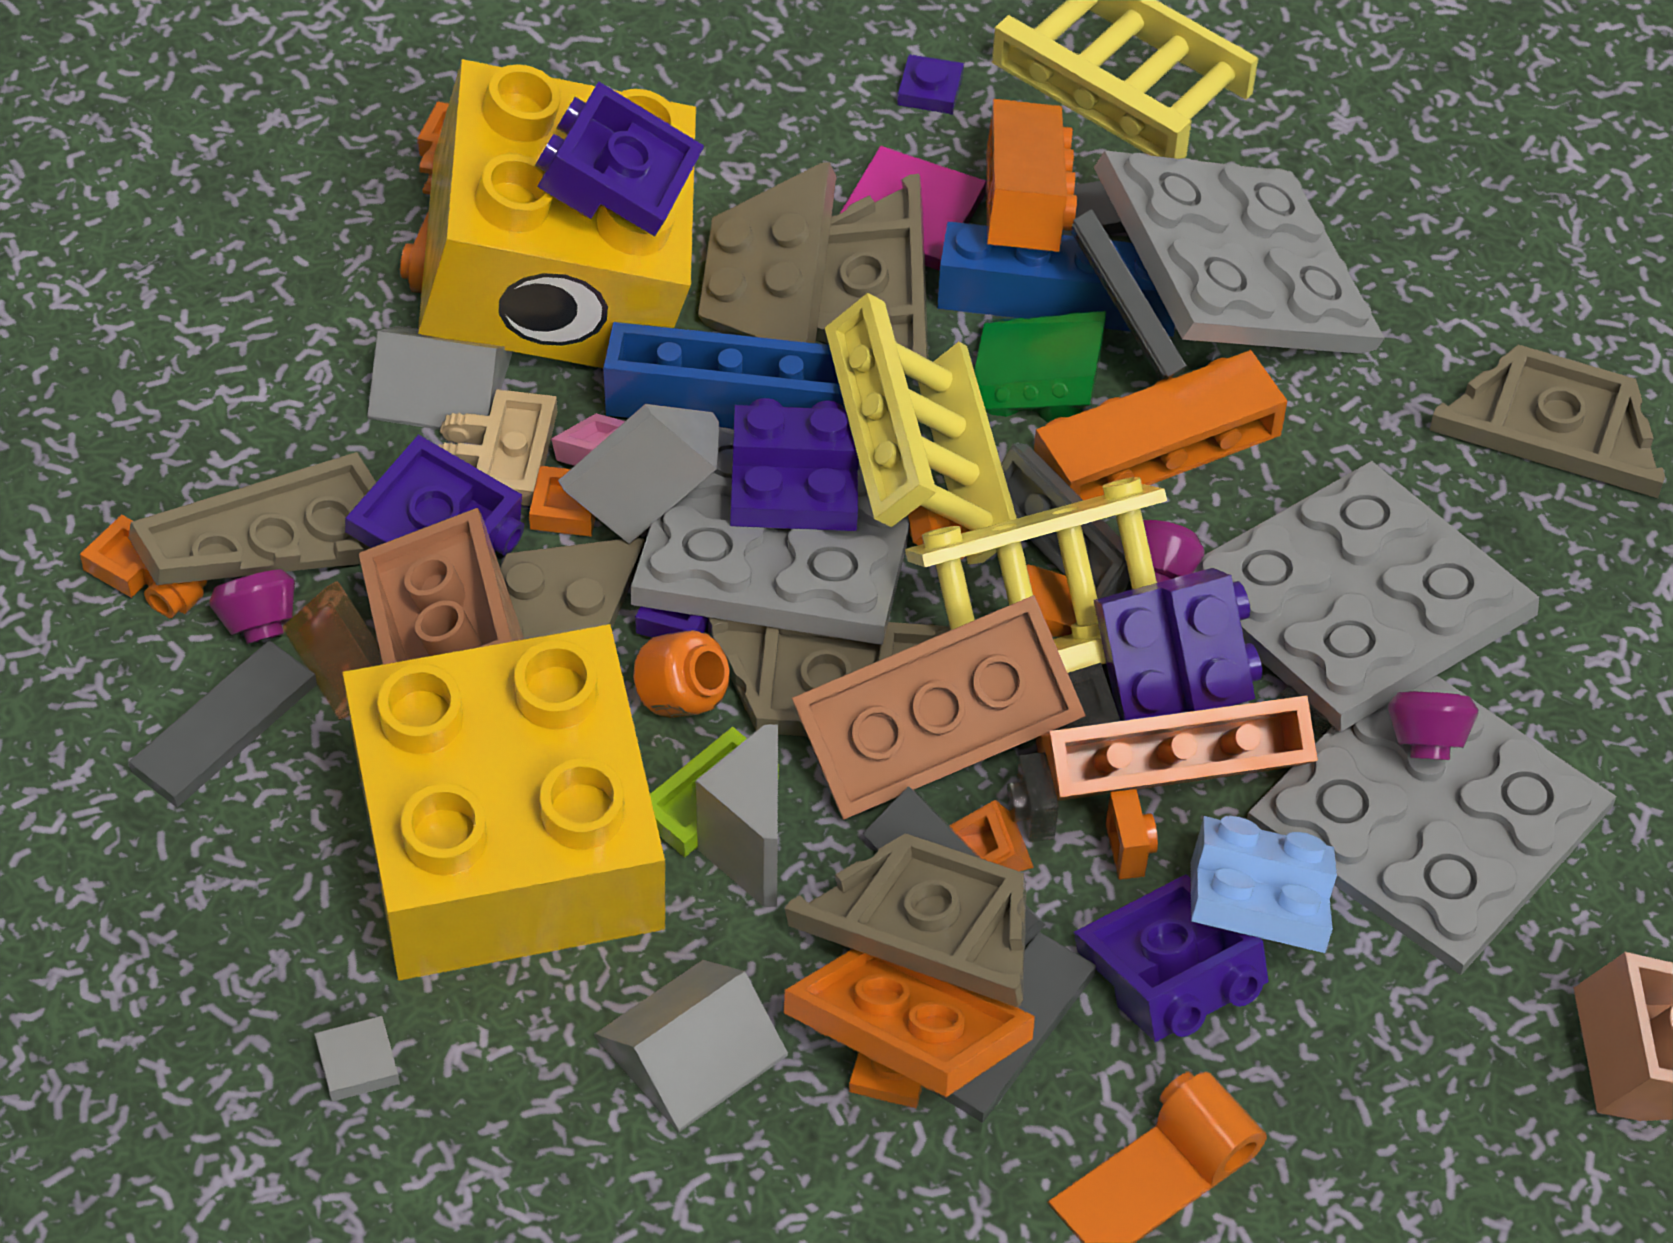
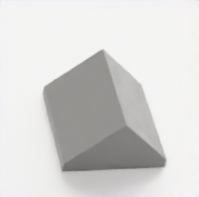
(427, 377)
(645, 467)
(741, 815)
(695, 1041)

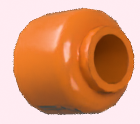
(681, 674)

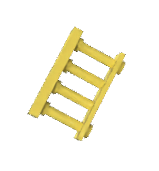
(1117, 103)
(886, 429)
(1084, 646)

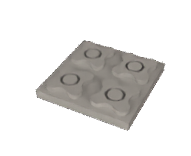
(1237, 254)
(770, 576)
(1366, 594)
(1438, 842)

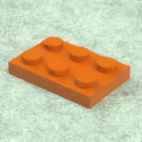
(909, 1020)

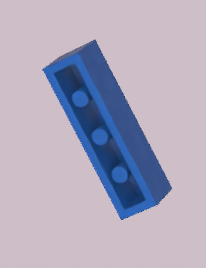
(1032, 281)
(712, 371)

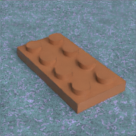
(938, 707)

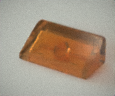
(331, 641)

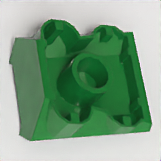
(1040, 364)

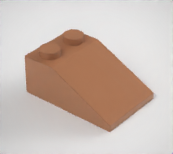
(438, 591)
(1629, 1036)

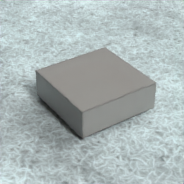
(357, 1058)

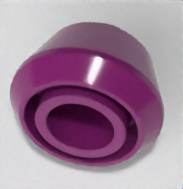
(1173, 549)
(255, 604)
(1432, 722)

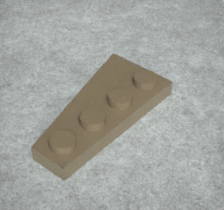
(259, 528)

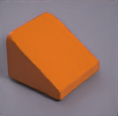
(1053, 599)
(994, 836)

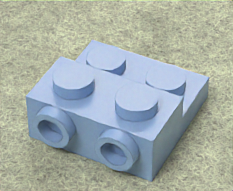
(1263, 882)

